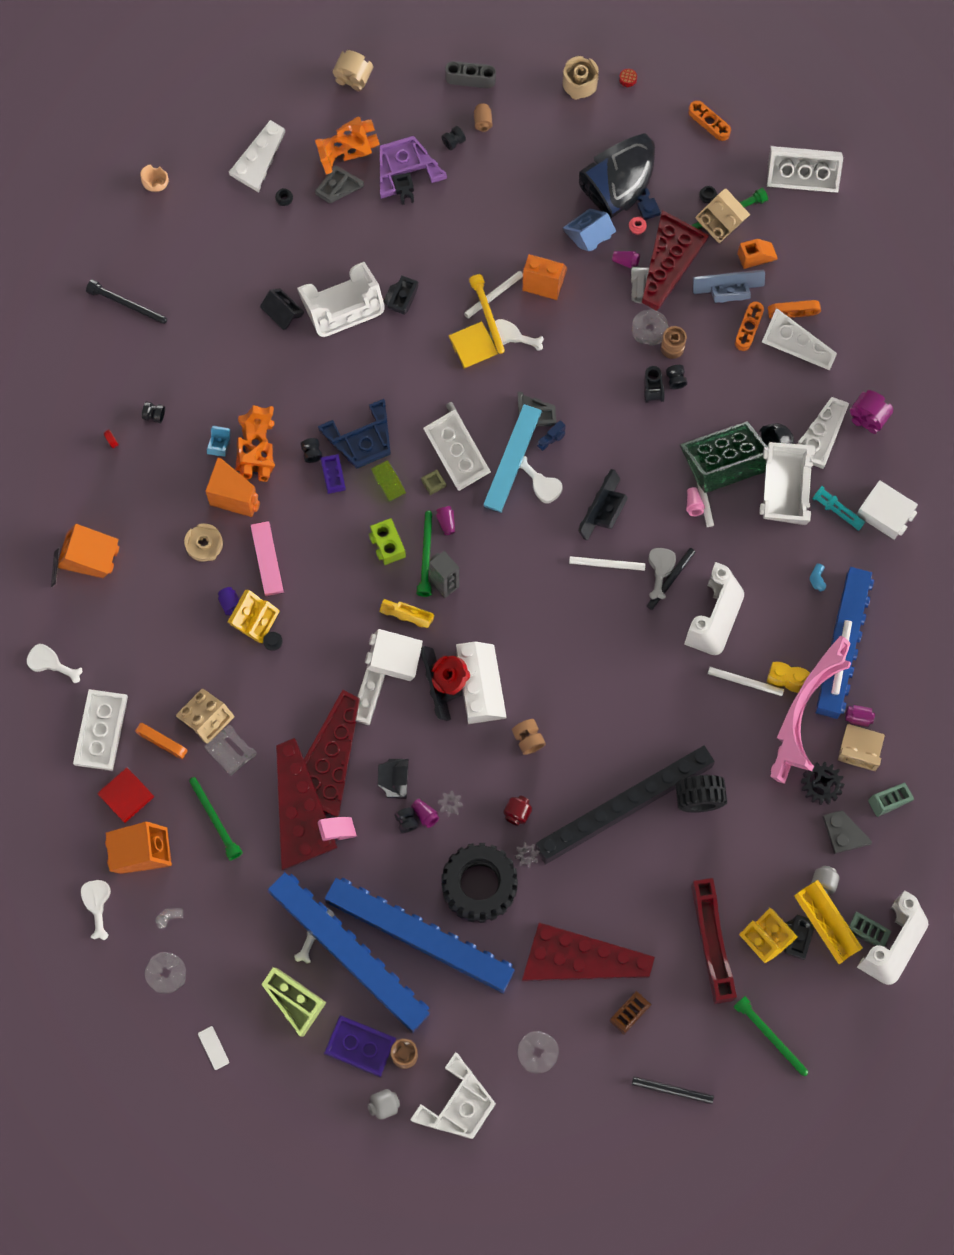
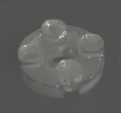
(645, 335)
(155, 967)
(527, 1047)

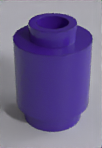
(228, 599)

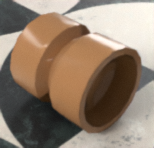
(673, 342)
(530, 743)
(404, 1053)

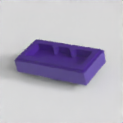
(333, 473)

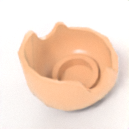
(154, 179)

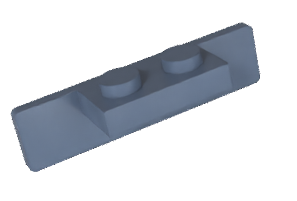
(730, 285)

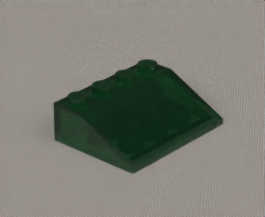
(725, 456)

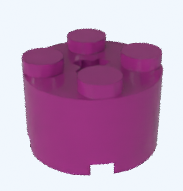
(870, 411)

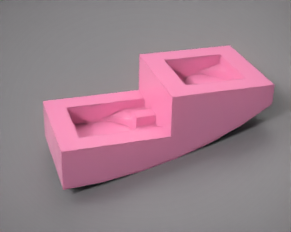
(337, 828)

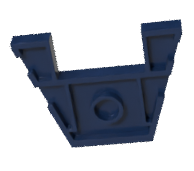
(363, 444)

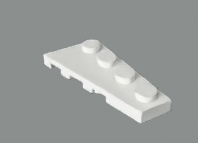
(255, 161)
(793, 339)
(824, 430)

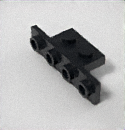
(605, 506)
(440, 699)

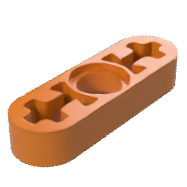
(708, 113)
(796, 309)
(748, 319)
(161, 741)

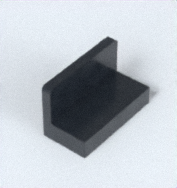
(281, 308)

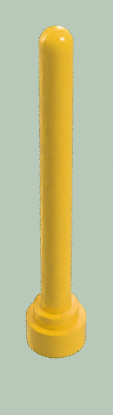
(477, 282)

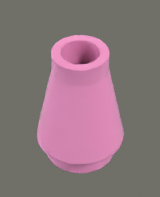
(694, 502)

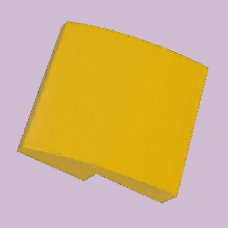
(473, 344)
(253, 616)
(768, 935)

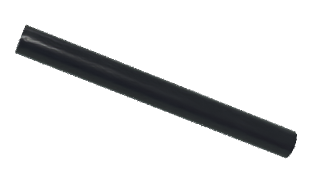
(673, 575)
(672, 1090)

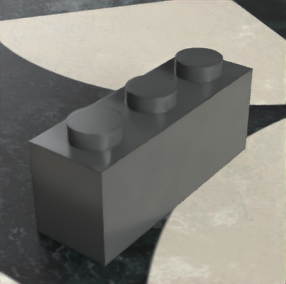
(444, 574)

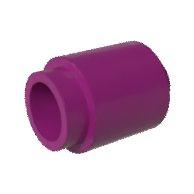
(859, 715)

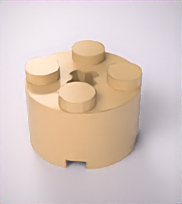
(352, 70)
(580, 77)

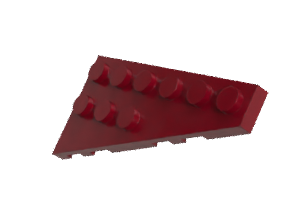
(575, 957)

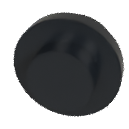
(707, 194)
(272, 641)

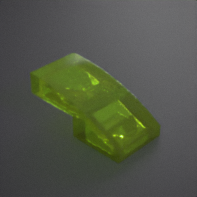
(388, 480)

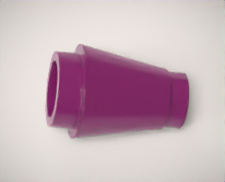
(626, 258)
(446, 519)
(425, 813)

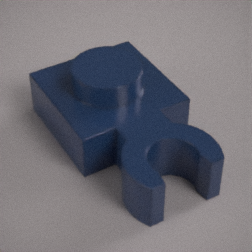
(648, 207)
(555, 433)

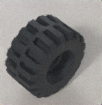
(701, 793)

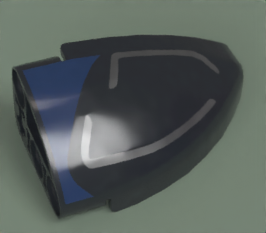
(619, 174)

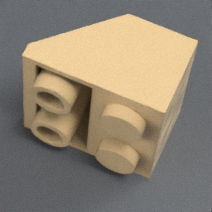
(722, 215)

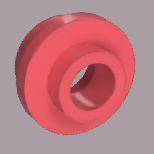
(637, 230)

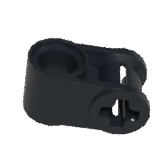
(653, 387)

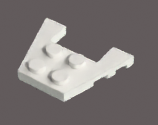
(465, 1109)

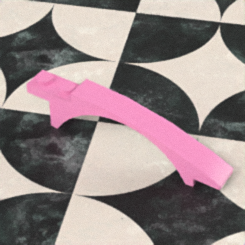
(792, 751)

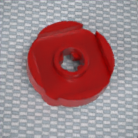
(459, 674)

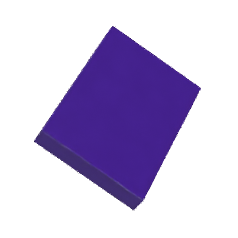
(360, 1046)

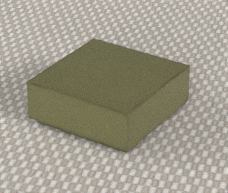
(433, 482)

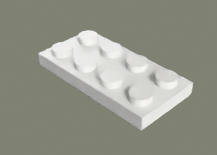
(457, 450)
(100, 730)

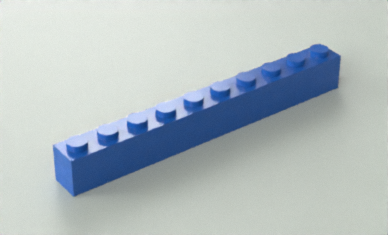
(420, 935)
(348, 952)

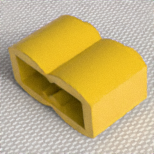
(783, 675)

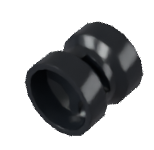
(453, 138)
(676, 376)
(153, 412)
(311, 450)
(406, 820)

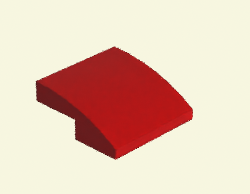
(125, 795)

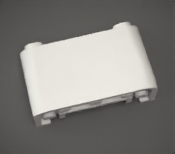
(344, 303)
(787, 482)
(712, 633)
(889, 964)

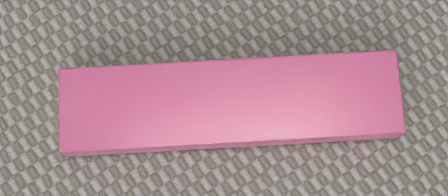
(267, 558)

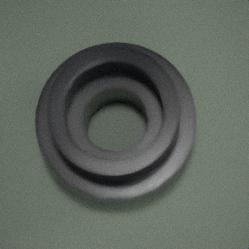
(284, 193)

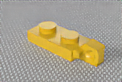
(407, 613)

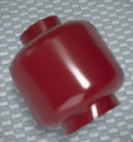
(517, 810)

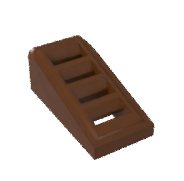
(619, 1024)

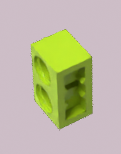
(391, 540)

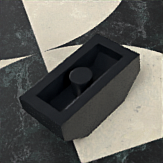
(401, 295)
(394, 778)
(803, 929)

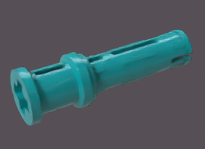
(829, 505)

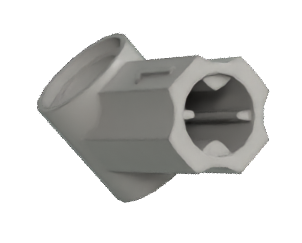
(638, 281)

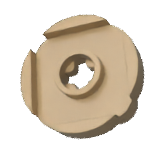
(203, 553)

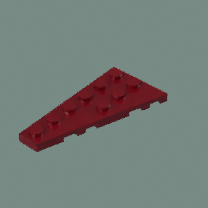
(672, 254)
(330, 753)
(298, 809)

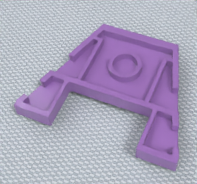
(405, 157)

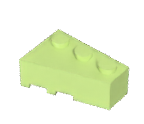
(295, 1001)

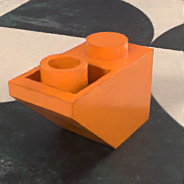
(756, 253)

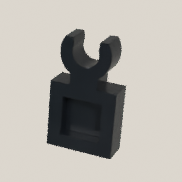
(404, 186)

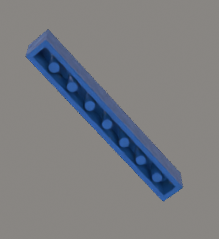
(851, 608)

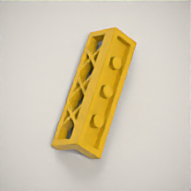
(829, 921)

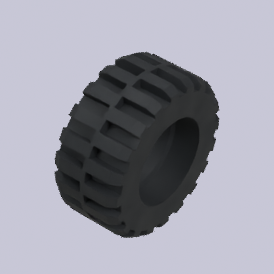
(479, 856)

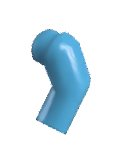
(816, 579)

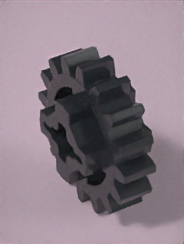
(824, 792)

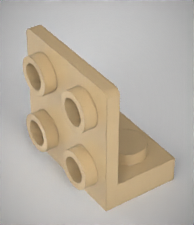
(205, 715)
(861, 747)

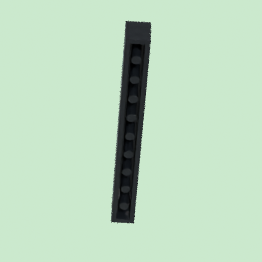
(623, 805)

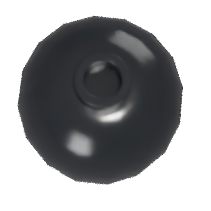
(776, 433)

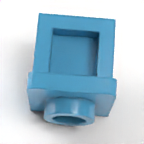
(219, 441)

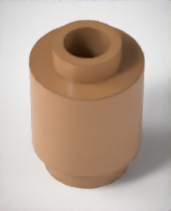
(482, 117)

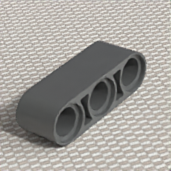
(478, 77)

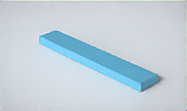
(512, 458)

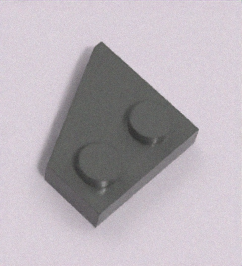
(337, 185)
(548, 411)
(844, 832)

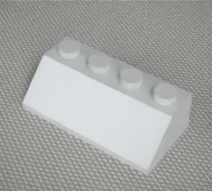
(804, 169)
(483, 689)

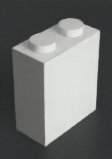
(887, 510)
(393, 654)

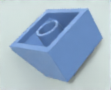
(590, 229)

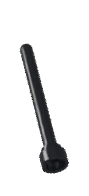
(95, 288)

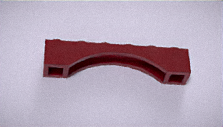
(711, 935)

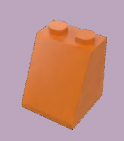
(543, 276)
(231, 490)
(88, 552)
(138, 848)

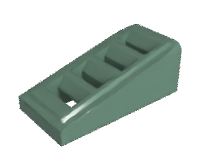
(880, 805)
(872, 924)

